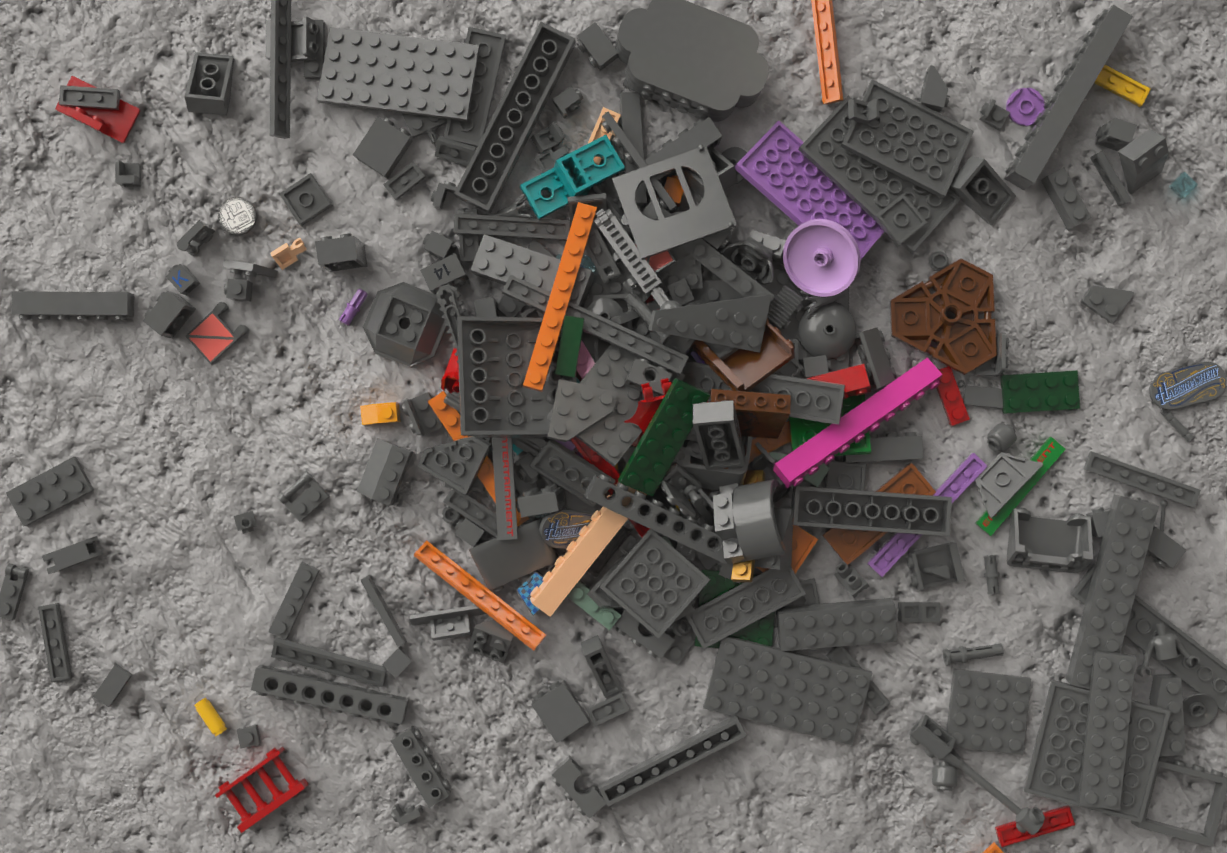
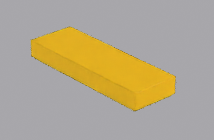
(1122, 85)

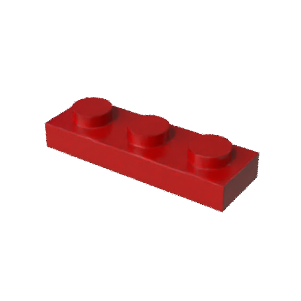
(951, 398)

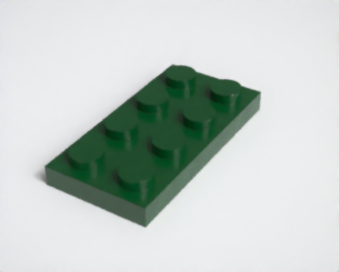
(1040, 391)

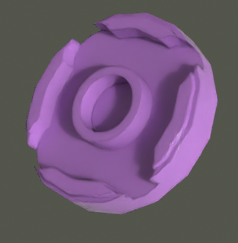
(1025, 106)

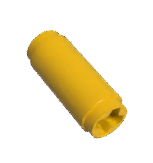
(210, 716)

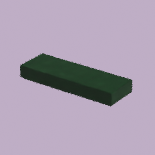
(570, 346)

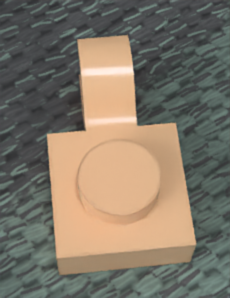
(286, 255)

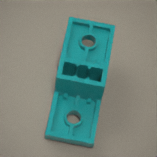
(572, 176)

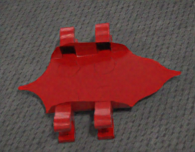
(648, 406)

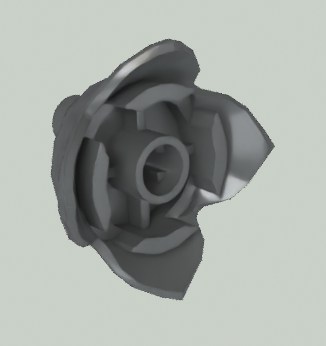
(752, 259)

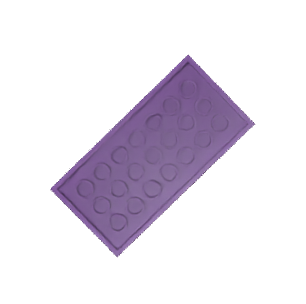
(801, 188)

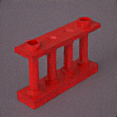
(262, 807)

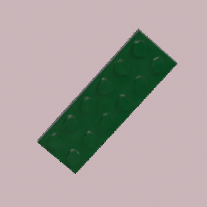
(662, 438)

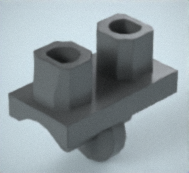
(850, 579)

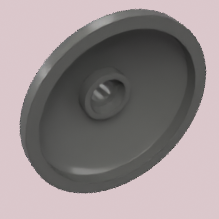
(820, 342)

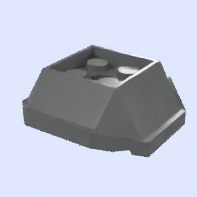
(426, 326)

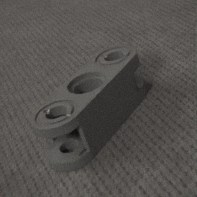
(72, 555)

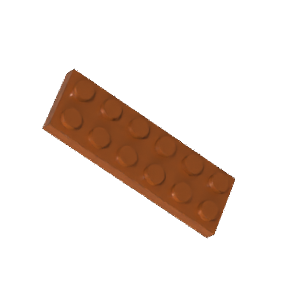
(851, 542)

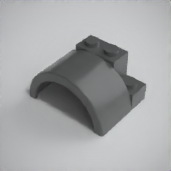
(747, 521)

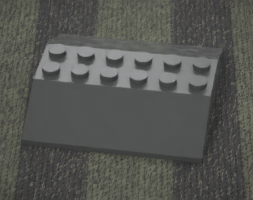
(491, 378)

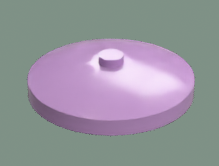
(821, 257)

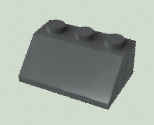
(875, 358)
(384, 472)

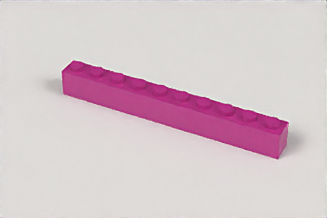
(857, 422)

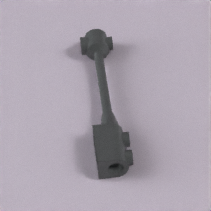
(940, 744)

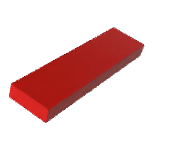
(1054, 821)

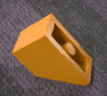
(380, 413)

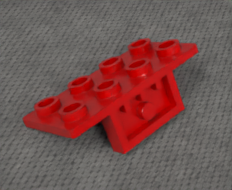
(112, 123)

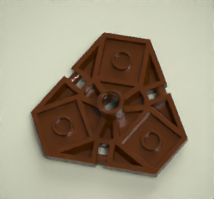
(961, 341)

